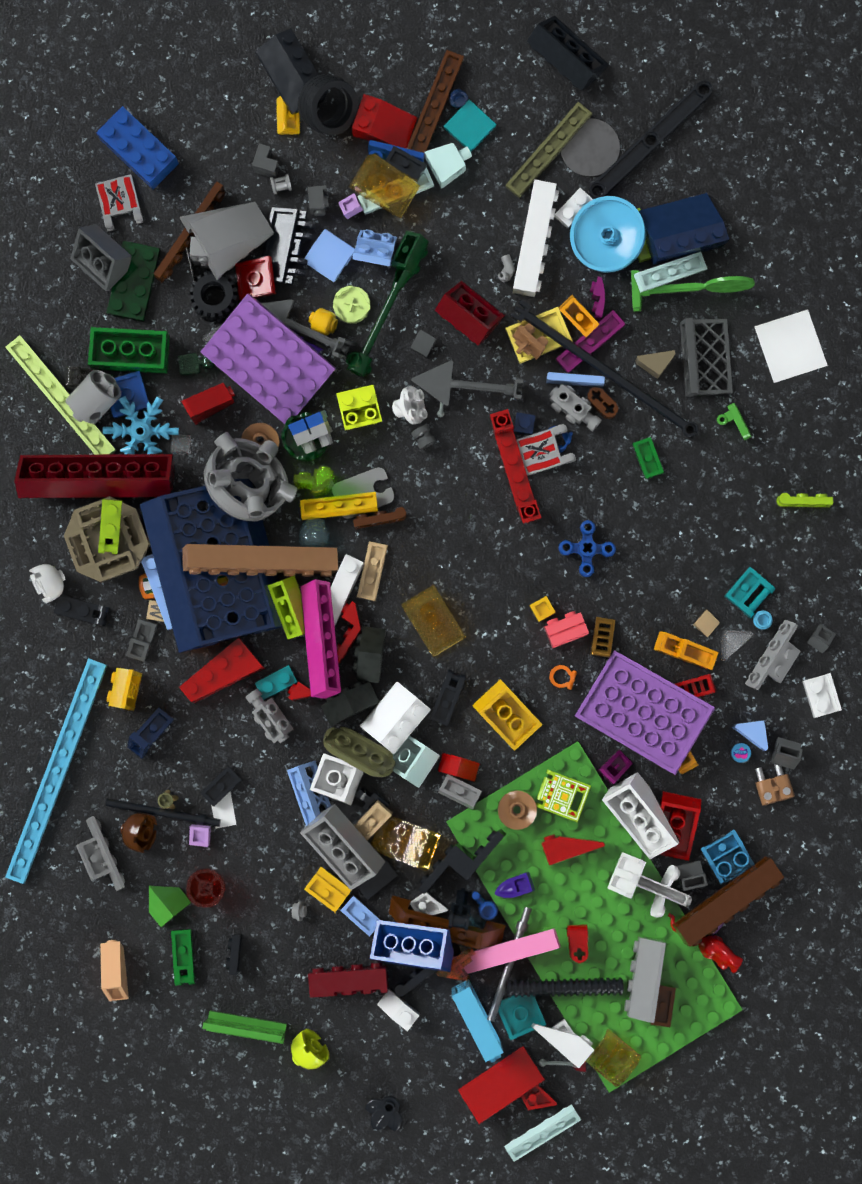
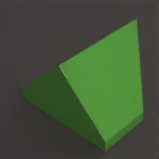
(166, 903)

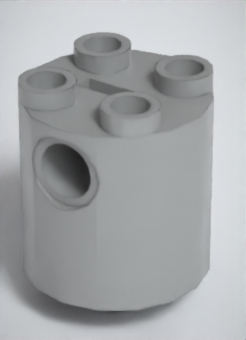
(93, 397)

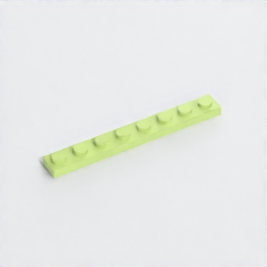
(57, 395)

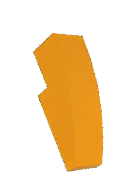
(685, 650)

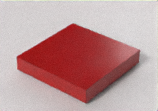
(255, 277)

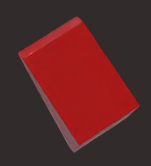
(458, 767)

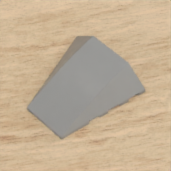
(228, 234)

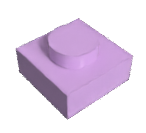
(350, 206)
(199, 835)

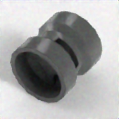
(423, 437)

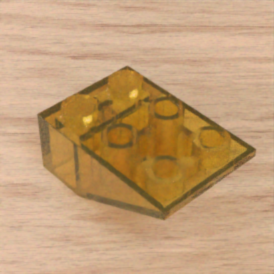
(406, 842)

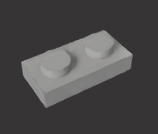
(460, 791)

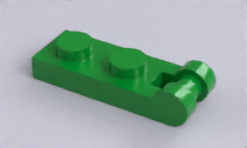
(183, 956)

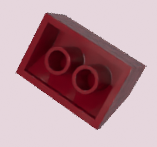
(469, 312)

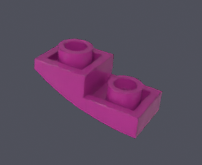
(598, 291)

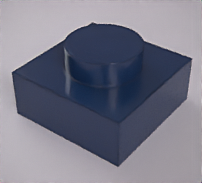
(524, 423)

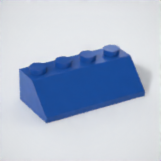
(412, 946)

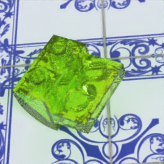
(320, 483)

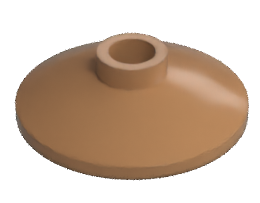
(261, 429)
(526, 815)

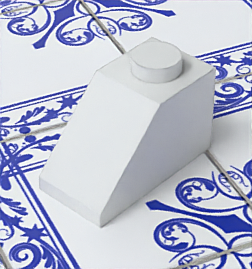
(398, 1010)

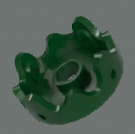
(297, 451)

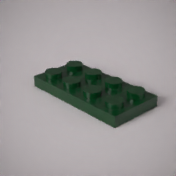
(132, 292)

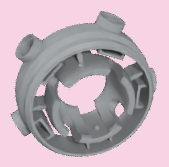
(267, 474)

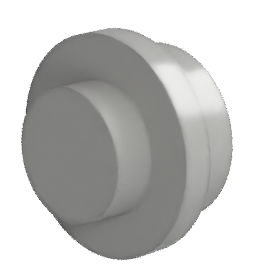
(299, 911)

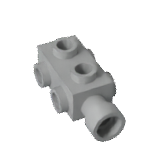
(568, 407)
(269, 717)

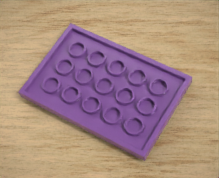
(268, 359)
(644, 712)

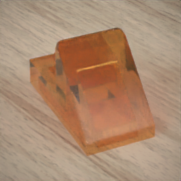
(457, 968)

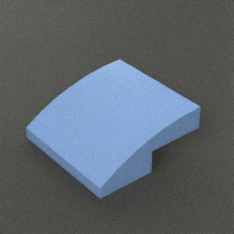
(329, 255)

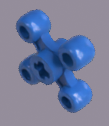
(587, 540)

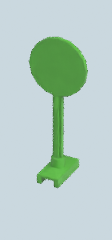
(720, 285)

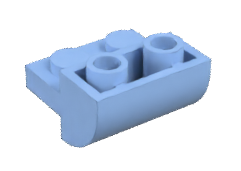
(375, 247)

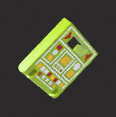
(559, 795)

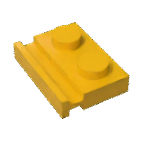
(328, 889)

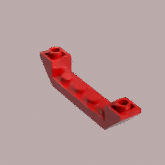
(514, 466)
(351, 616)

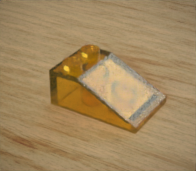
(384, 185)
(433, 620)

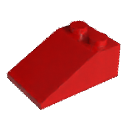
(383, 122)
(683, 818)

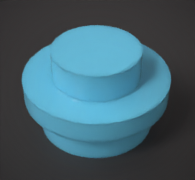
(762, 620)

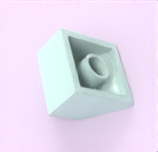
(414, 761)

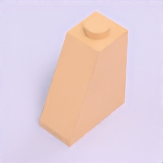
(113, 971)

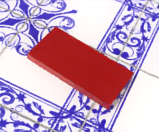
(501, 1085)

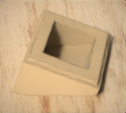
(706, 623)

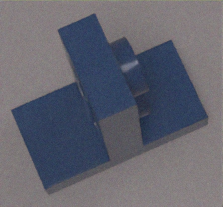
(150, 731)

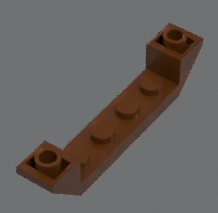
(474, 937)

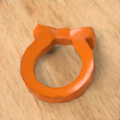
(572, 674)

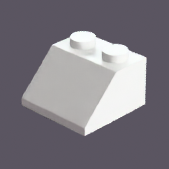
(336, 779)

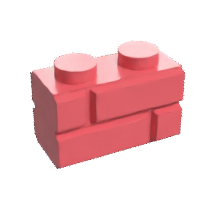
(566, 630)

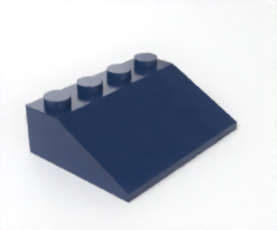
(683, 228)

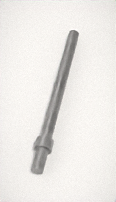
(521, 927)

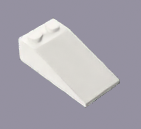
(641, 815)

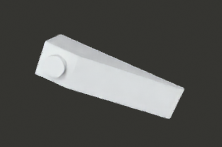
(344, 583)

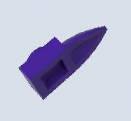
(515, 886)

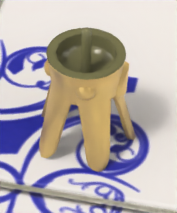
(166, 800)

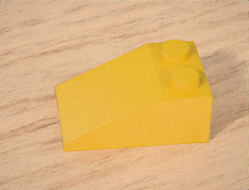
(124, 689)
(507, 715)

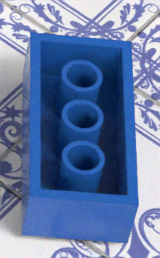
(137, 147)

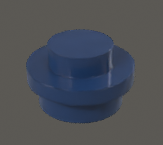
(458, 98)

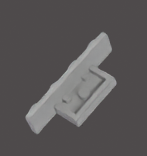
(777, 657)
(97, 856)

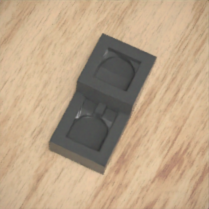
(142, 639)

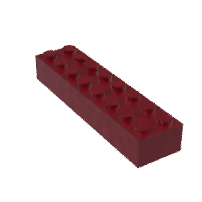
(94, 475)

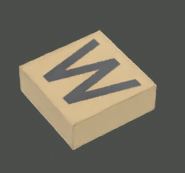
(154, 612)

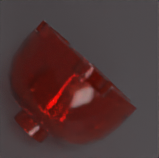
(199, 882)

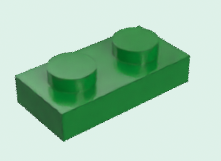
(648, 458)

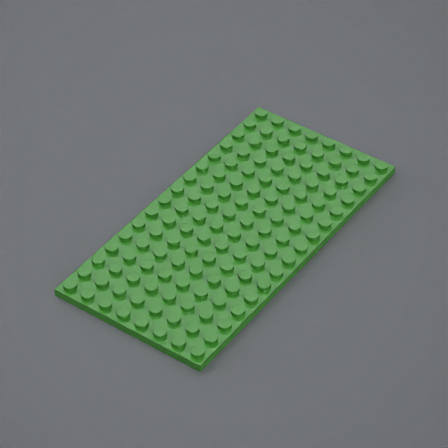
(578, 895)

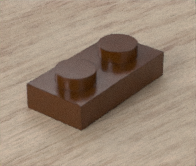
(664, 1006)

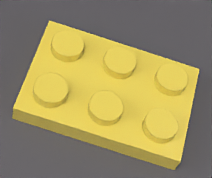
(553, 319)

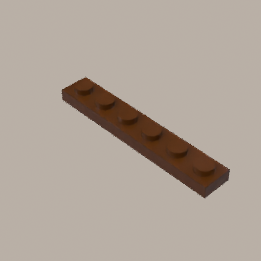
(435, 102)
(175, 254)

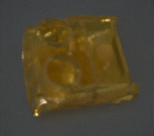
(614, 1059)

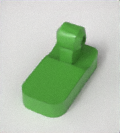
(734, 414)

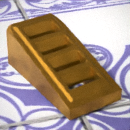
(597, 652)

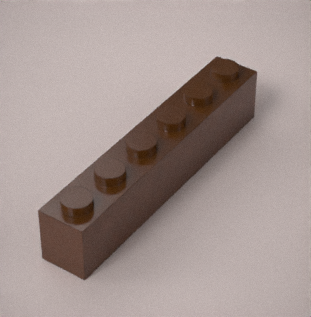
(728, 901)

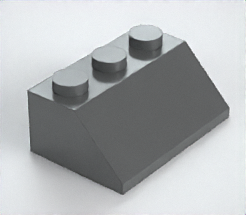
(100, 256)

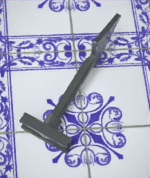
(282, 309)
(439, 384)

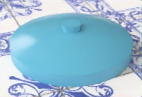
(607, 234)

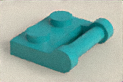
(745, 587)

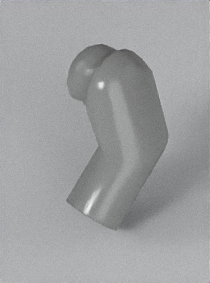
(508, 269)

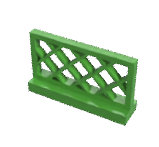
(245, 1027)

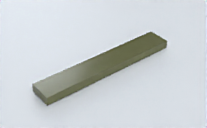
(548, 150)

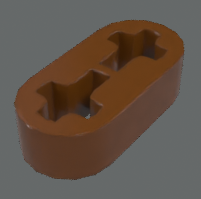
(599, 405)

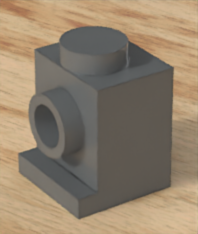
(317, 200)

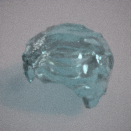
(313, 533)

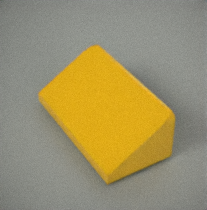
(286, 121)

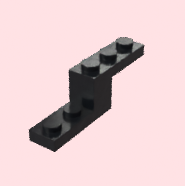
(461, 860)

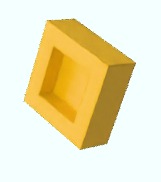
(542, 609)

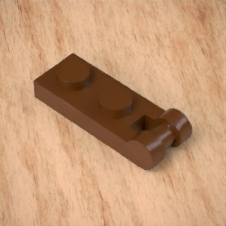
(379, 518)

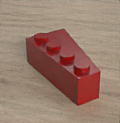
(225, 669)

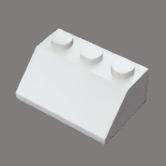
(395, 717)

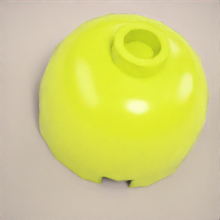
(308, 1051)

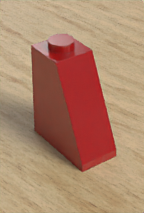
(208, 402)

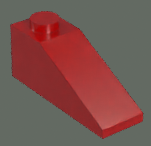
(562, 848)

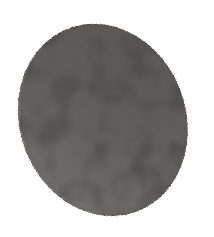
(592, 149)

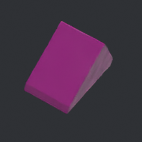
(615, 767)

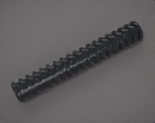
(565, 987)

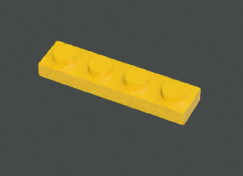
(338, 505)

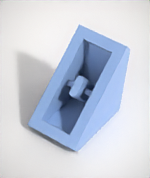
(754, 732)

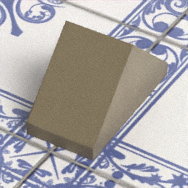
(655, 362)

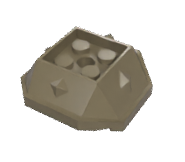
(83, 542)

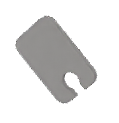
(363, 484)

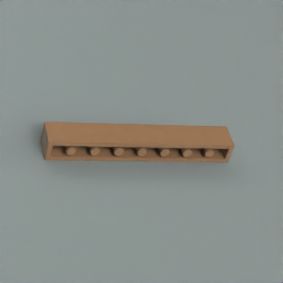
(259, 559)

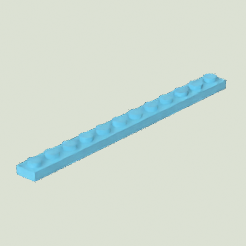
(56, 771)

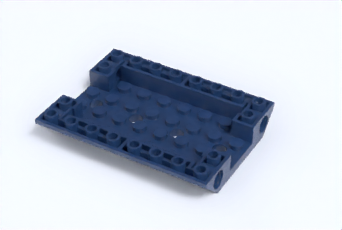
(197, 601)

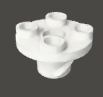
(410, 405)

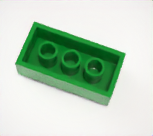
(129, 350)

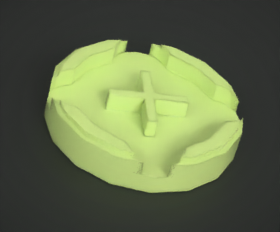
(351, 304)

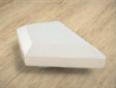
(427, 904)

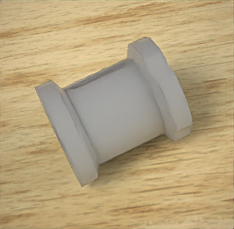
(281, 183)

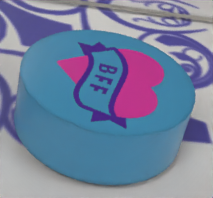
(740, 752)

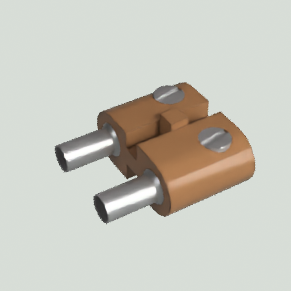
(774, 789)

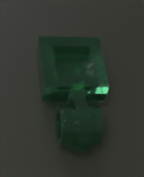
(190, 364)

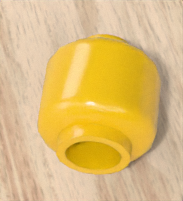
(323, 321)

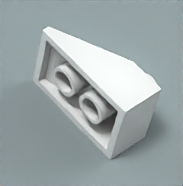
(572, 1046)

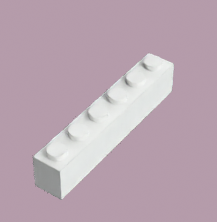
(534, 238)

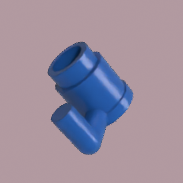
(487, 909)

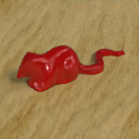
(714, 948)

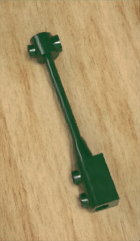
(406, 262)

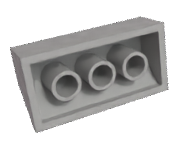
(343, 847)
(645, 979)

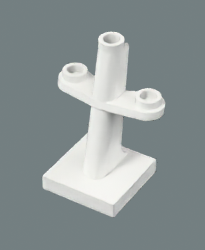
(628, 876)

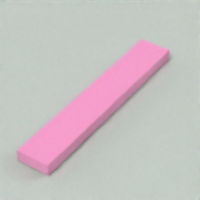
(513, 950)

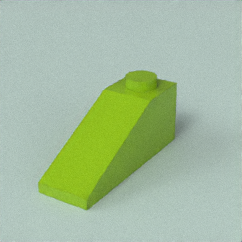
(288, 604)

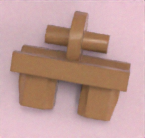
(529, 343)

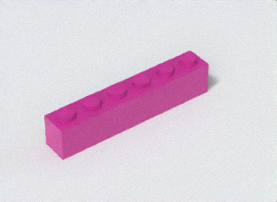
(320, 639)

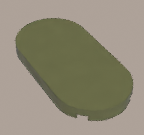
(359, 751)

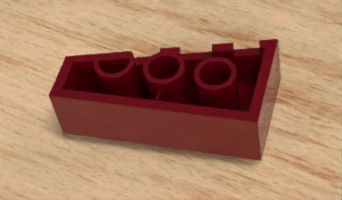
(348, 980)

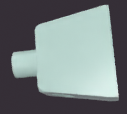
(447, 162)

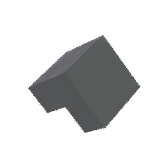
(263, 163)
(786, 753)
(691, 876)

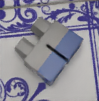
(310, 428)

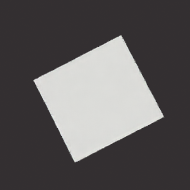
(790, 346)

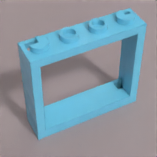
(476, 1021)

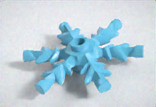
(145, 423)

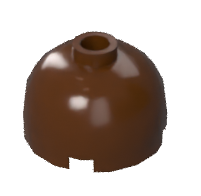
(138, 832)

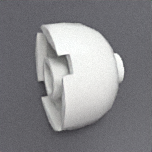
(47, 581)

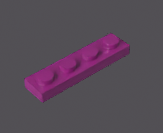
(603, 332)

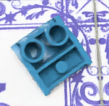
(727, 852)

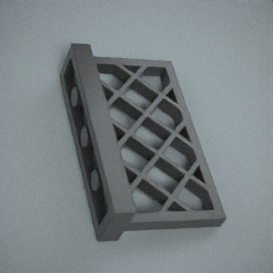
(690, 354)

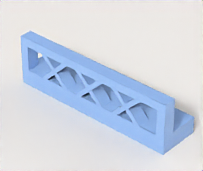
(307, 800)

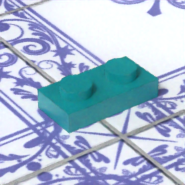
(276, 682)

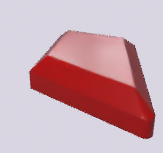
(537, 1098)

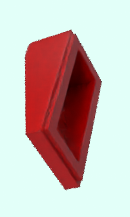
(712, 689)

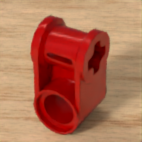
(578, 938)

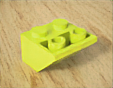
(359, 407)

